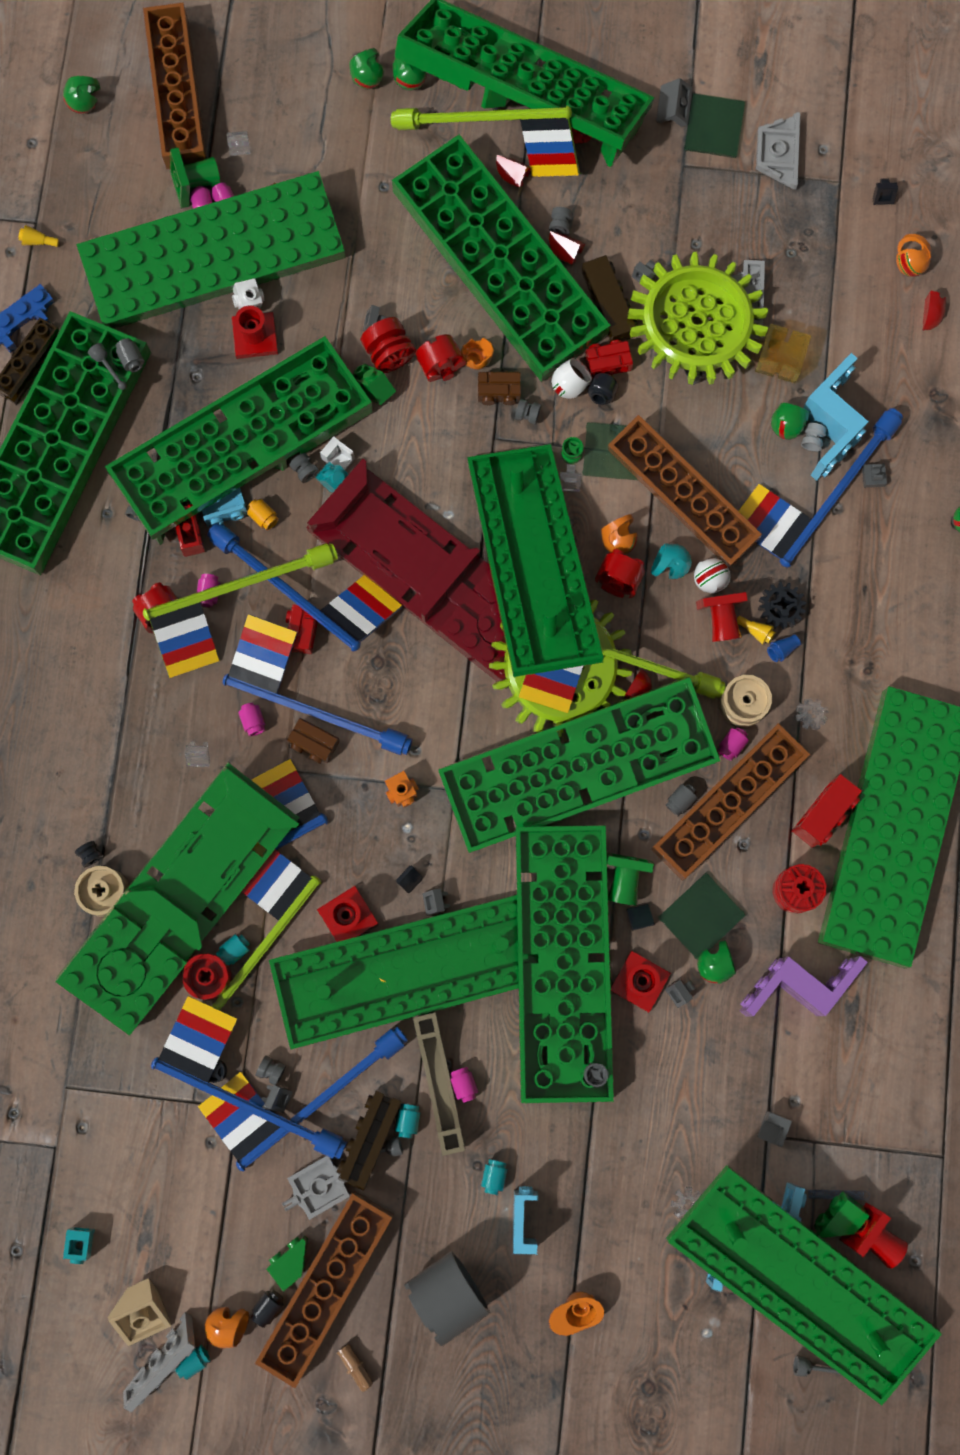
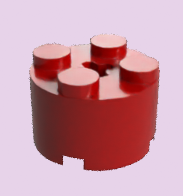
(440, 358)
(620, 574)
(156, 596)
(194, 975)

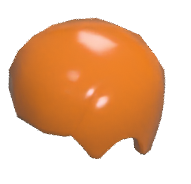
(477, 353)

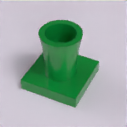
(191, 175)
(626, 877)

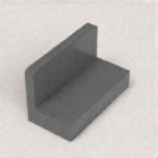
(674, 102)

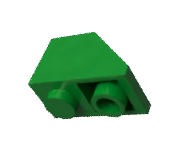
(374, 383)
(841, 1218)
(289, 1266)

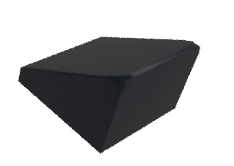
(409, 879)
(640, 917)

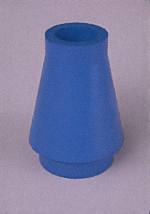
(783, 648)

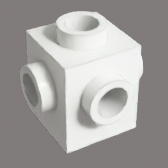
(247, 294)

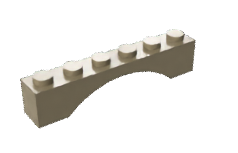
(439, 1084)

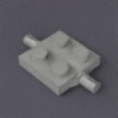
(316, 1188)

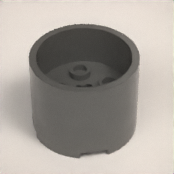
(447, 1298)

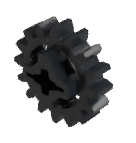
(782, 614)

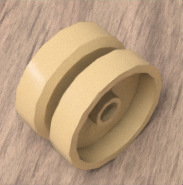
(757, 703)
(89, 889)

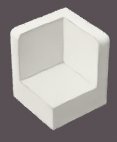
(337, 454)

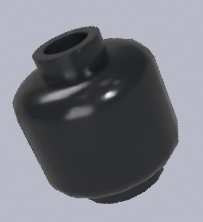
(603, 388)

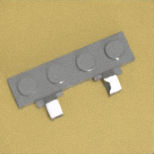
(757, 271)

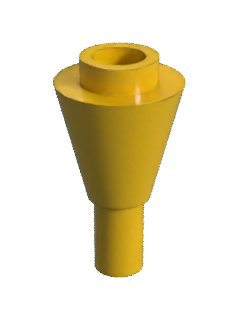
(31, 236)
(762, 632)

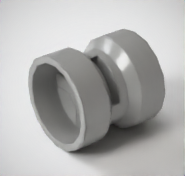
(814, 436)

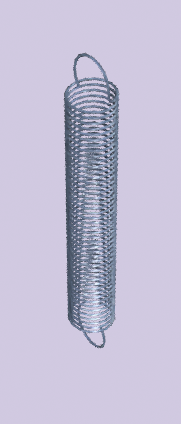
(835, 1194)

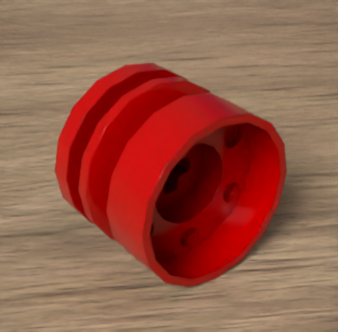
(388, 344)
(789, 896)

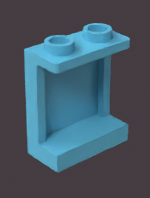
(225, 509)
(520, 1244)

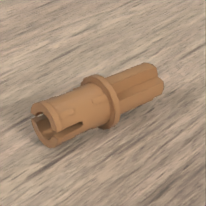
(355, 1368)

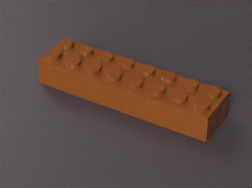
(174, 82)
(684, 491)
(730, 802)
(324, 1289)

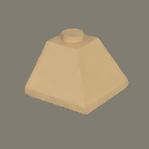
(139, 1313)

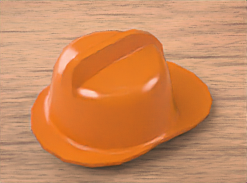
(577, 1314)

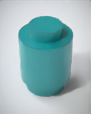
(233, 949)
(407, 1121)
(494, 1177)
(193, 1363)

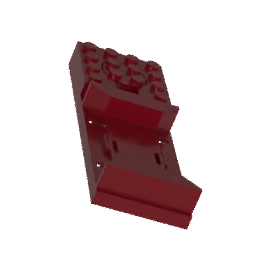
(406, 550)

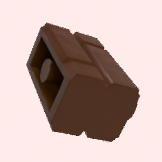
(499, 387)
(313, 741)

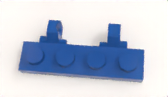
(27, 308)

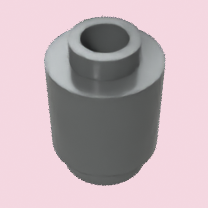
(129, 355)
(681, 799)

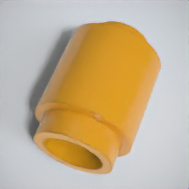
(262, 514)

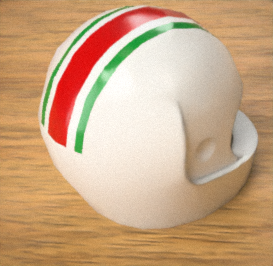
(567, 382)
(712, 575)

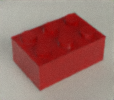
(827, 811)

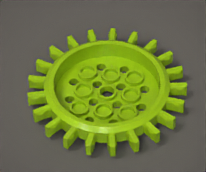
(683, 286)
(587, 699)

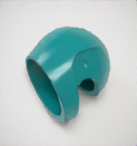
(674, 557)

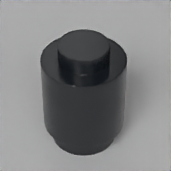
(267, 1308)

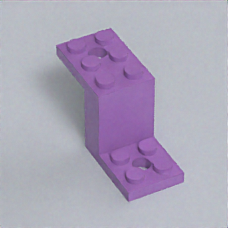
(802, 986)

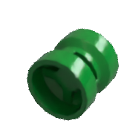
(574, 446)

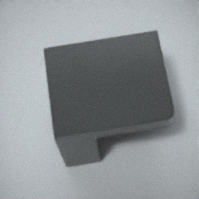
(774, 1129)

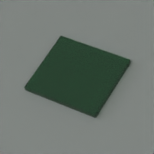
(714, 125)
(597, 458)
(701, 916)

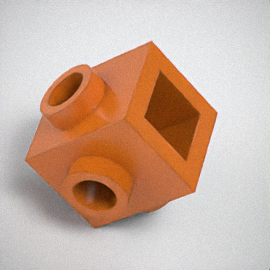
(398, 782)

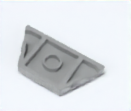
(779, 150)

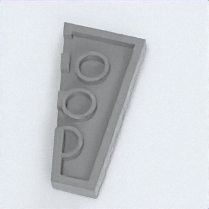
(161, 1364)

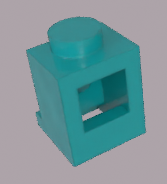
(331, 476)
(71, 1251)

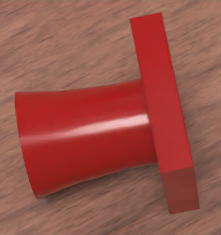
(254, 333)
(723, 615)
(360, 917)
(627, 984)
(877, 1239)

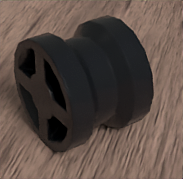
(88, 854)
(215, 1077)

